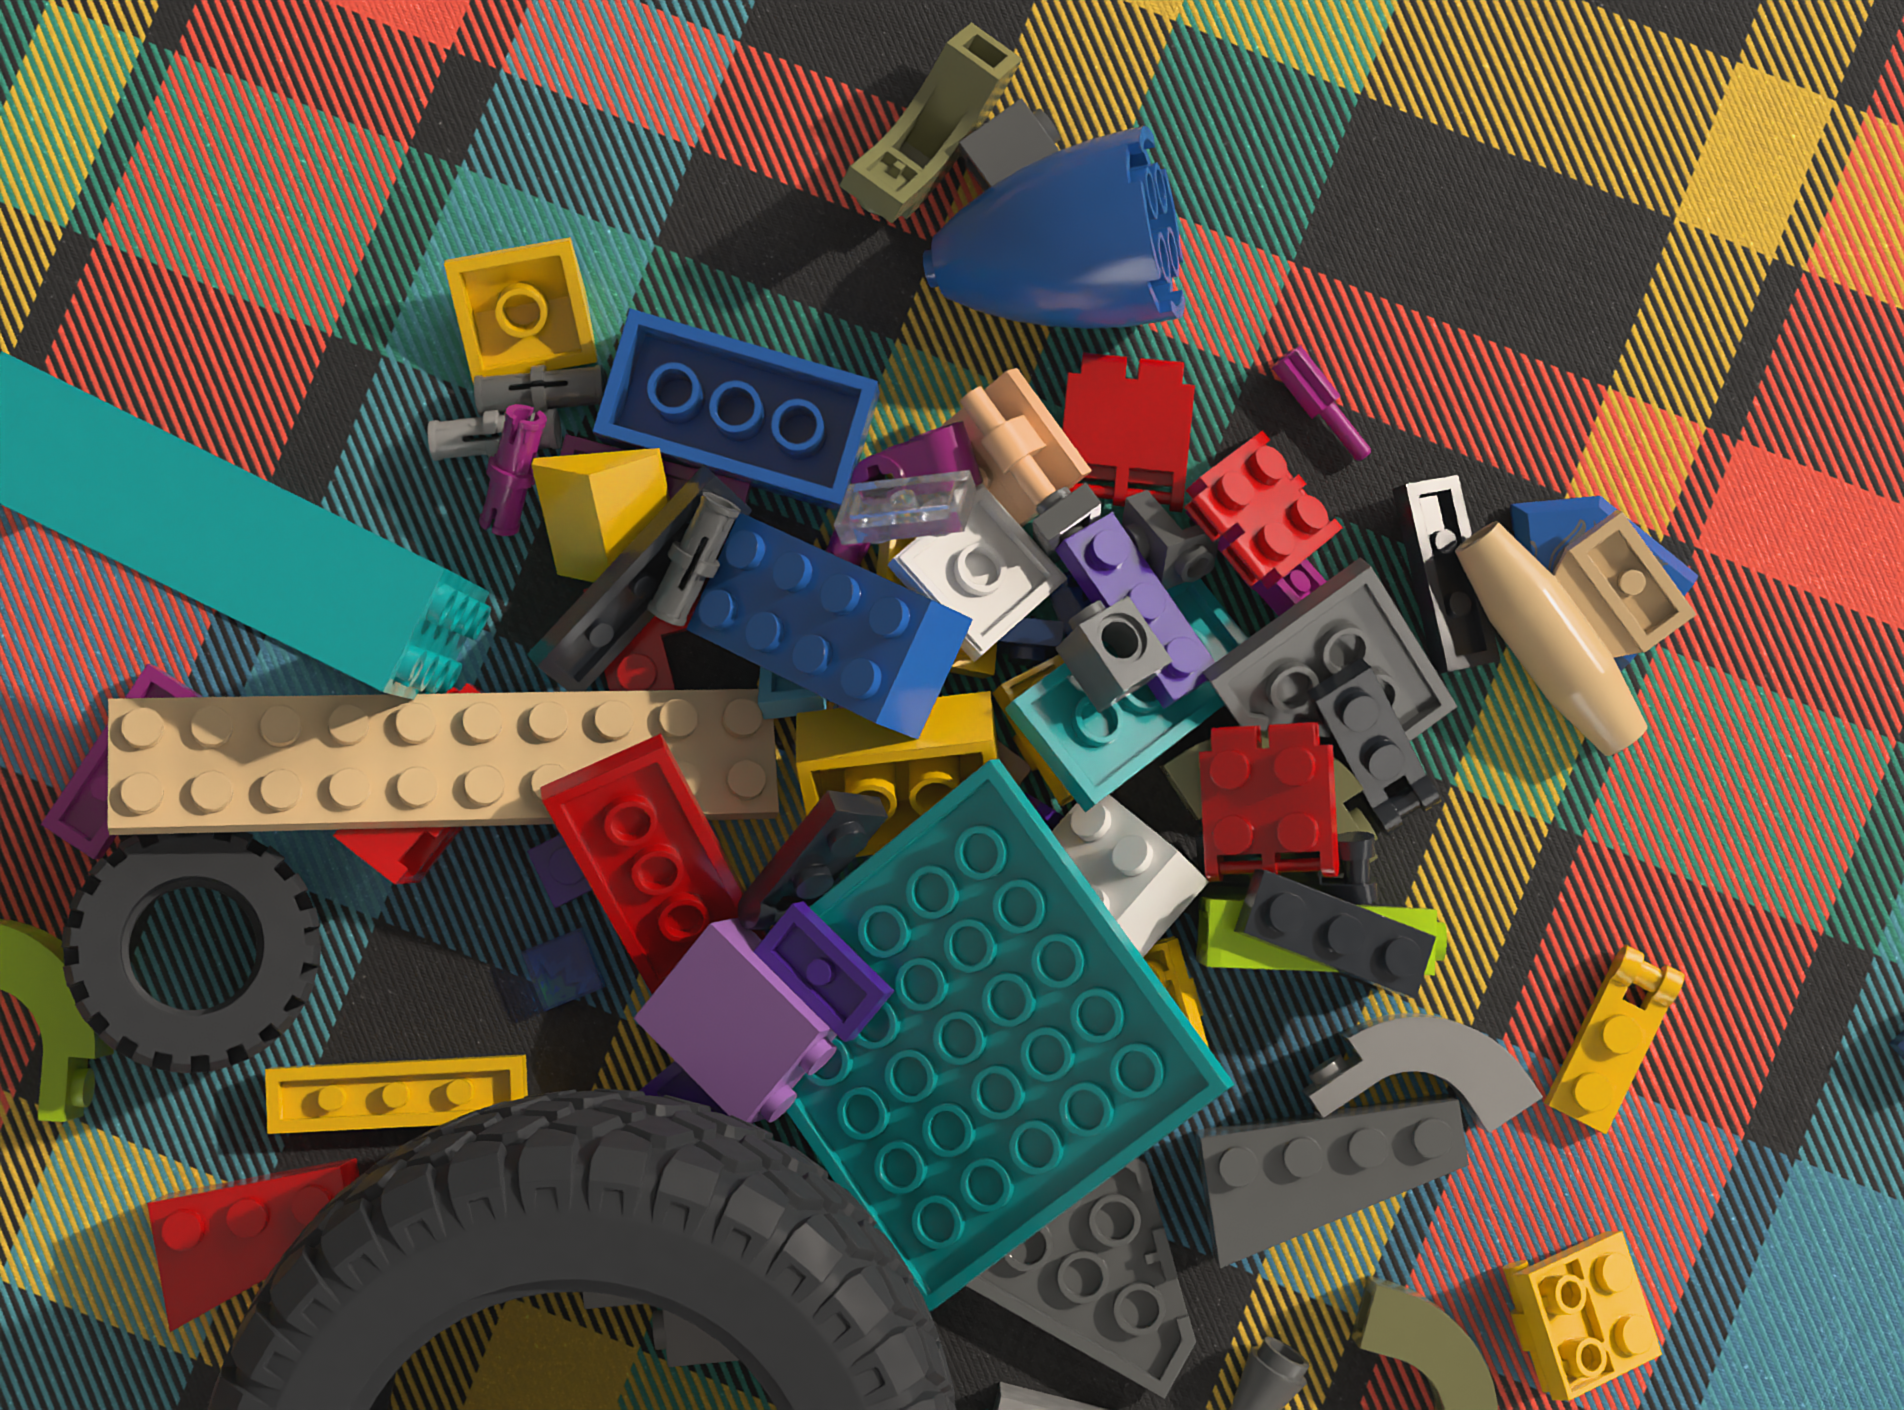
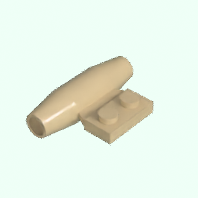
(1570, 624)

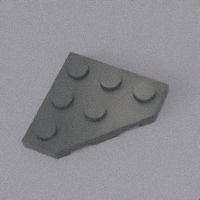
(1320, 635)

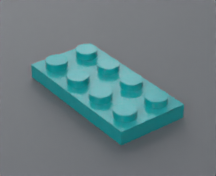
(1104, 749)

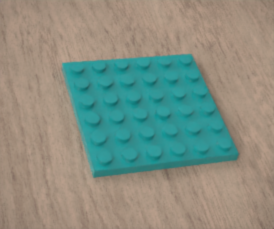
(1016, 1042)

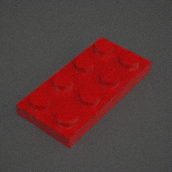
(646, 853)

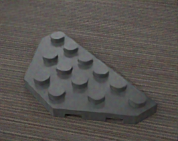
(1103, 1282)

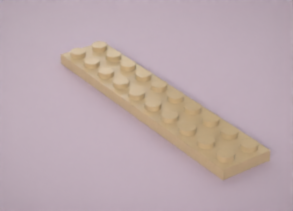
(415, 760)

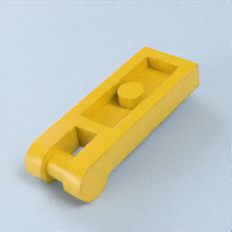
(1613, 1040)

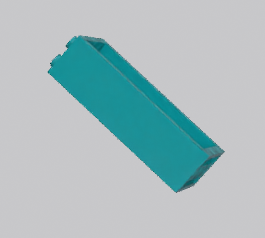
(231, 538)

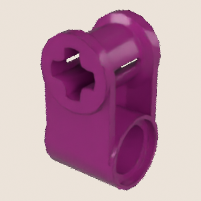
(928, 453)

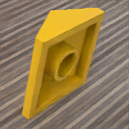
(522, 309)
(598, 505)

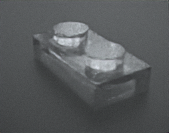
(906, 508)

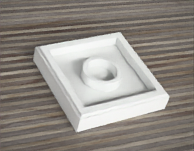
(985, 572)

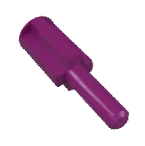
(1318, 397)

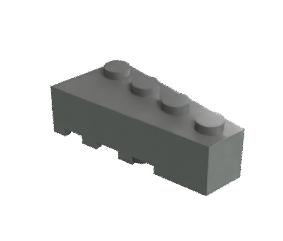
(1308, 1170)

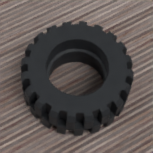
(178, 1039)

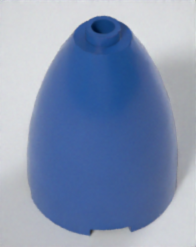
(1068, 240)

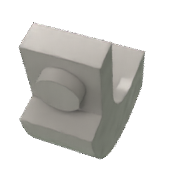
(1469, 1062)

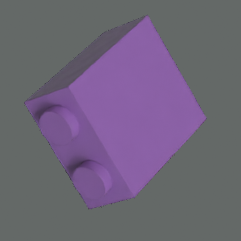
(736, 1025)

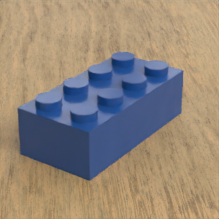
(736, 409)
(830, 626)

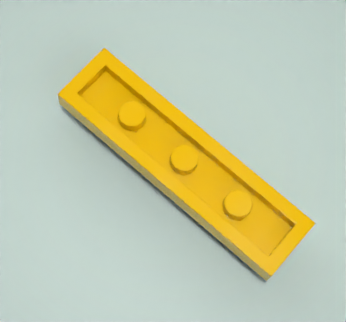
(389, 1092)

